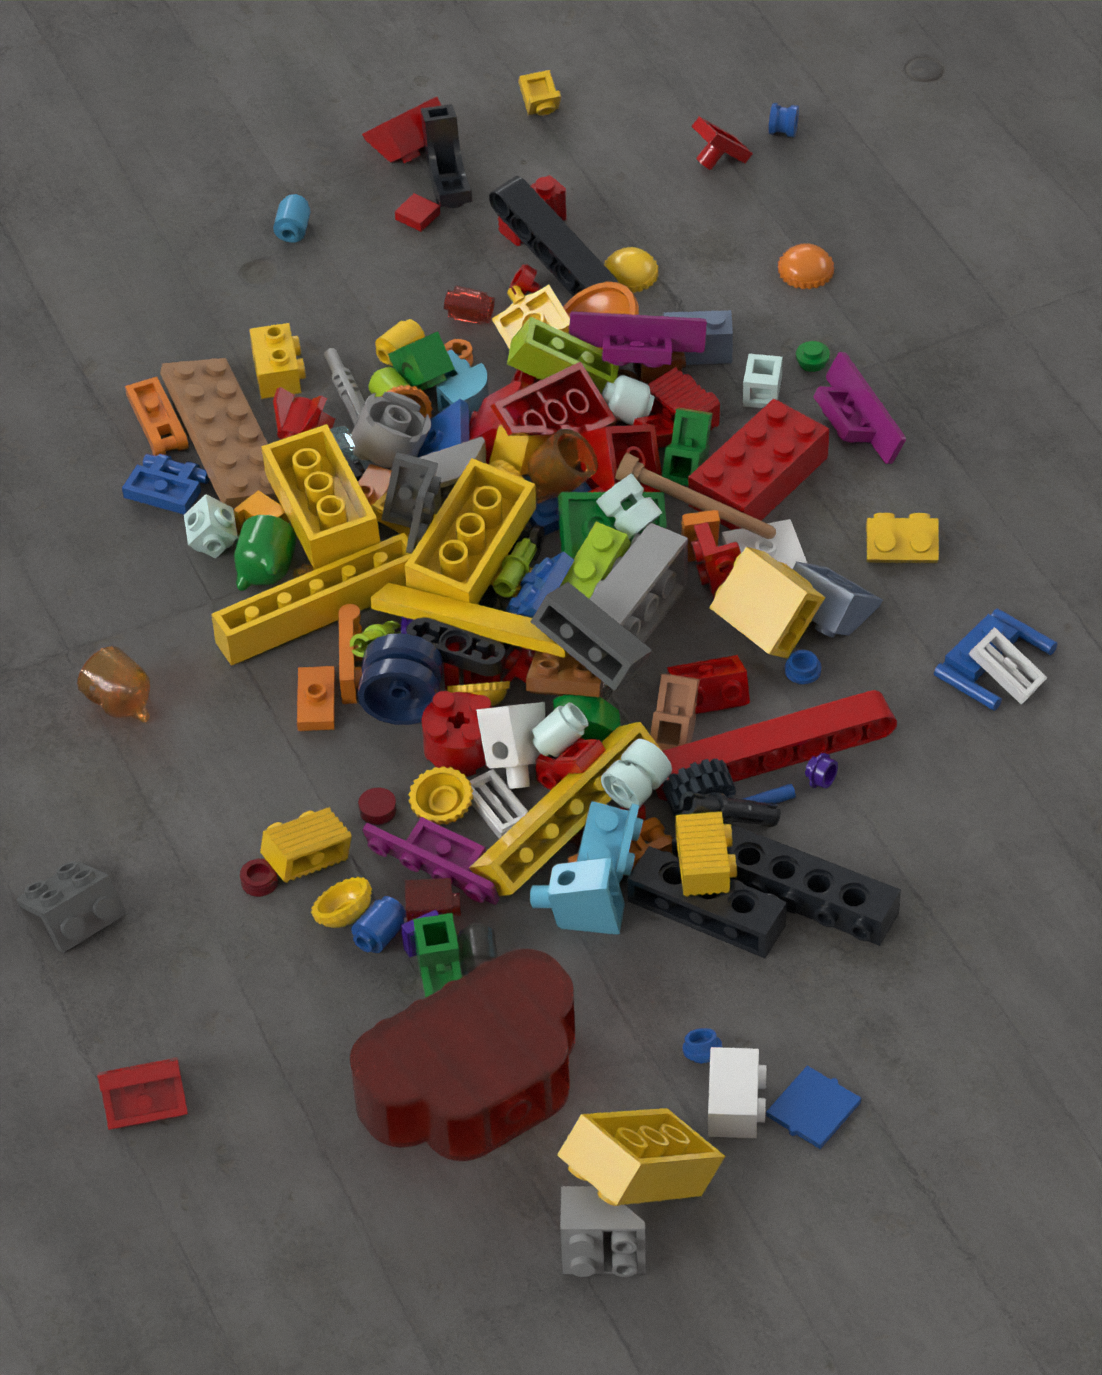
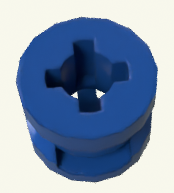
(784, 120)

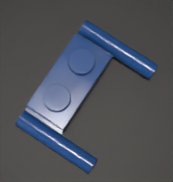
(962, 670)

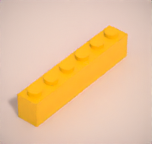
(308, 600)
(553, 818)

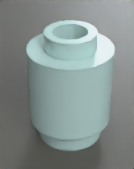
(559, 730)

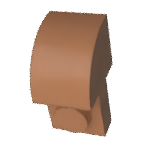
(675, 711)

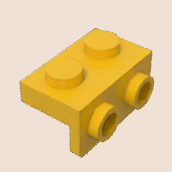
(902, 539)

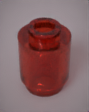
(469, 305)

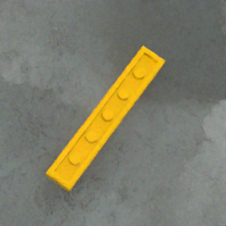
(464, 615)

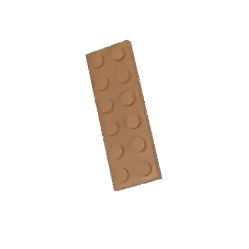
(220, 427)

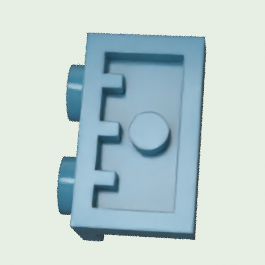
(609, 835)

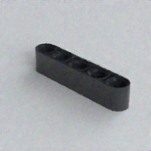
(548, 236)

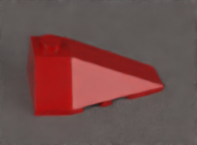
(553, 404)

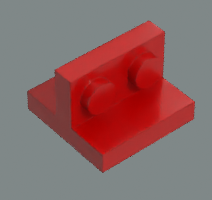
(142, 1093)

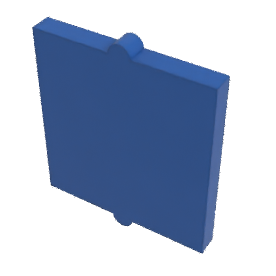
(813, 1107)

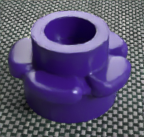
(821, 770)

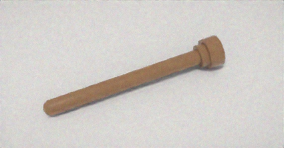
(631, 464)

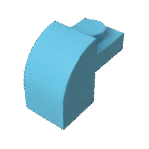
(464, 384)

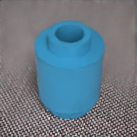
(292, 218)

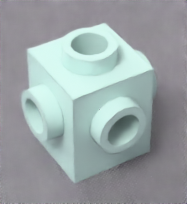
(210, 526)

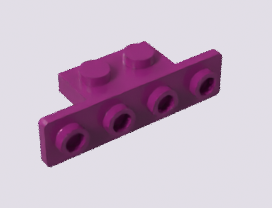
(639, 337)
(857, 410)
(437, 853)

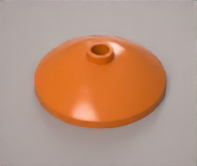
(604, 298)

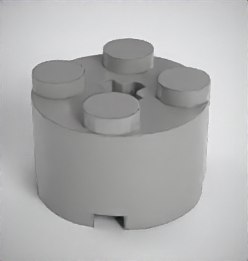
(388, 427)

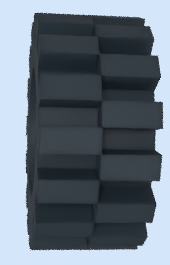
(698, 778)

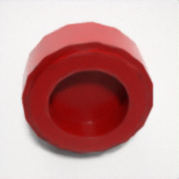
(525, 280)

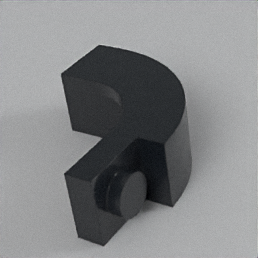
(444, 156)

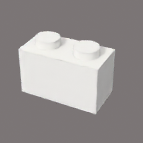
(734, 1092)

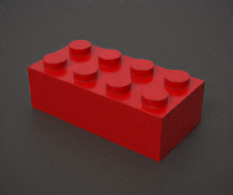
(762, 461)

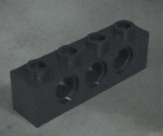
(737, 917)

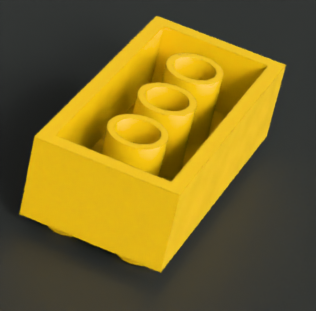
(320, 496)
(471, 533)
(640, 1156)

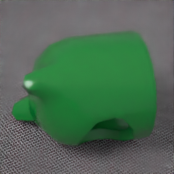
(263, 551)

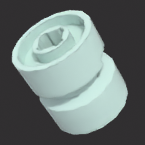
(638, 515)
(636, 774)

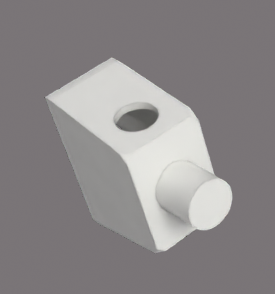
(508, 739)

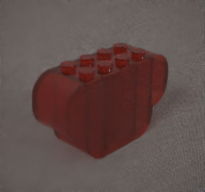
(470, 1059)

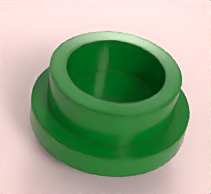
(812, 356)

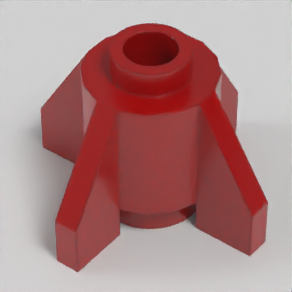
(300, 414)

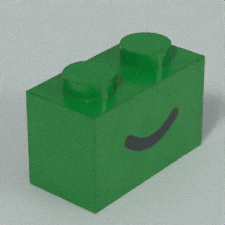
(423, 362)

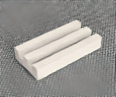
(1004, 669)
(486, 812)

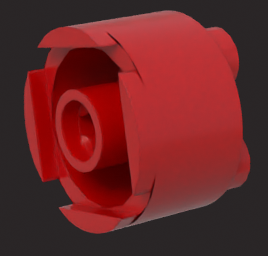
(453, 731)

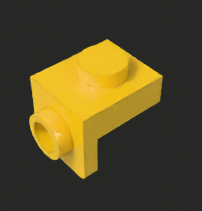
(539, 93)

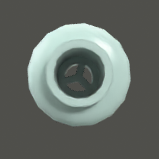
(628, 399)

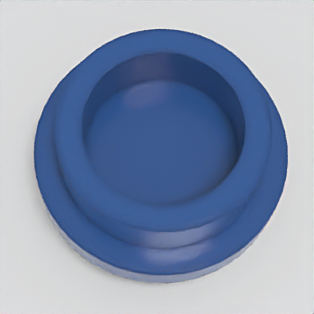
(803, 667)
(699, 1044)

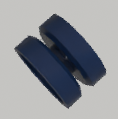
(399, 678)

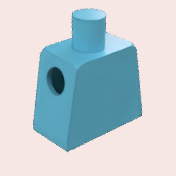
(583, 896)

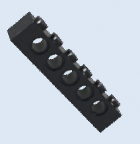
(814, 886)

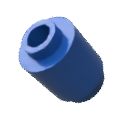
(378, 924)

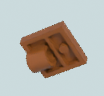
(561, 676)

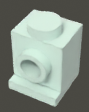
(761, 380)

